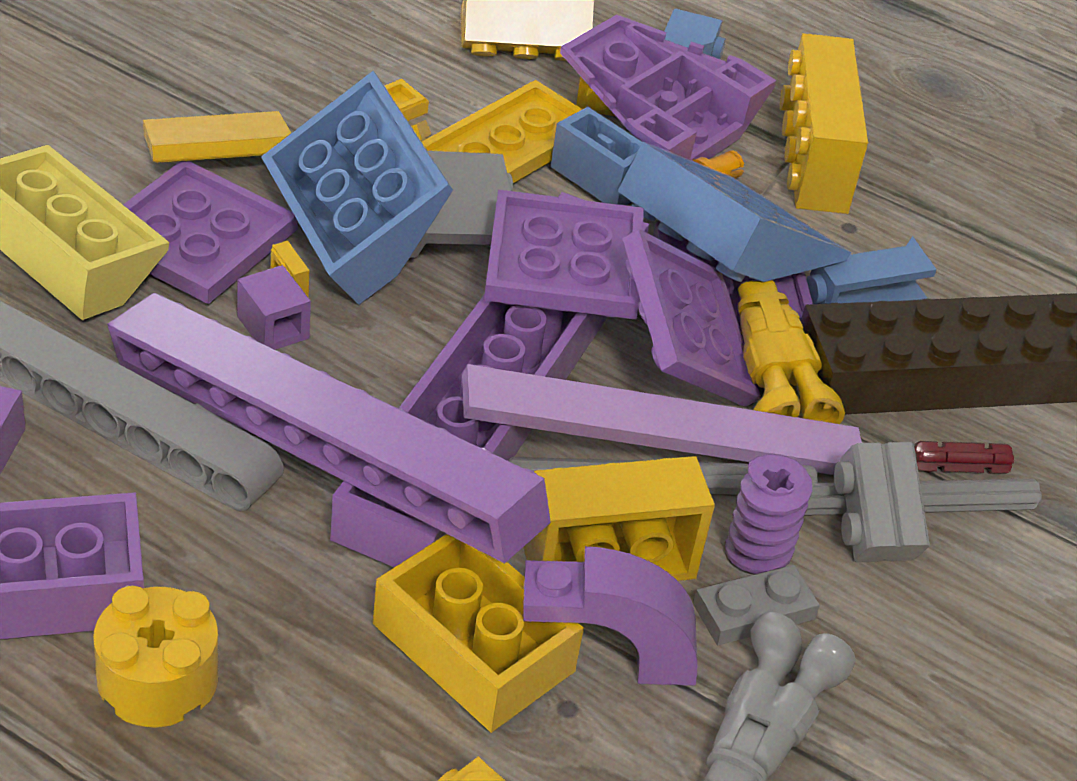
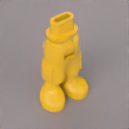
(783, 355)

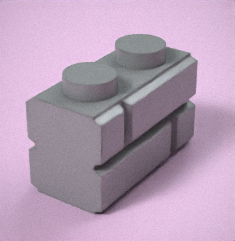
(882, 502)

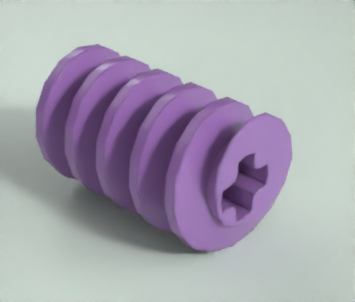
(768, 514)

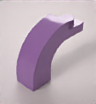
(625, 596)

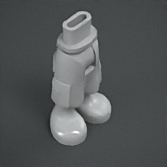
(770, 718)

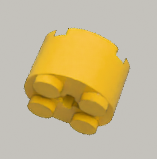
(156, 654)

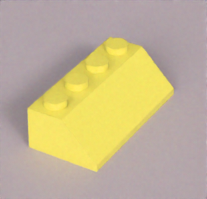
(73, 233)

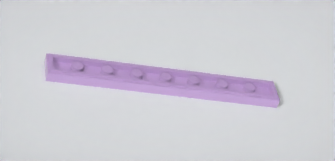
(650, 419)

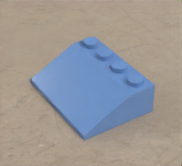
(360, 186)
(724, 218)

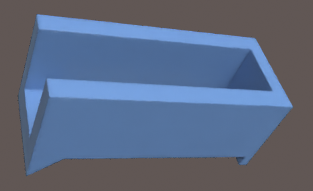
(873, 276)

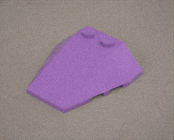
(666, 90)

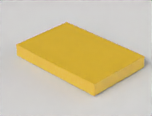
(214, 136)

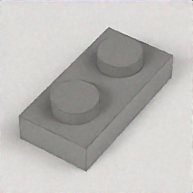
(735, 605)

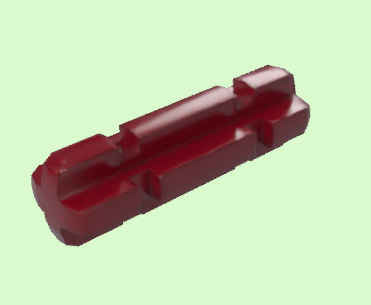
(964, 457)

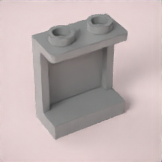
(471, 207)

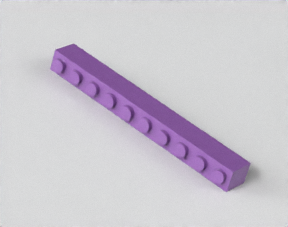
(335, 427)

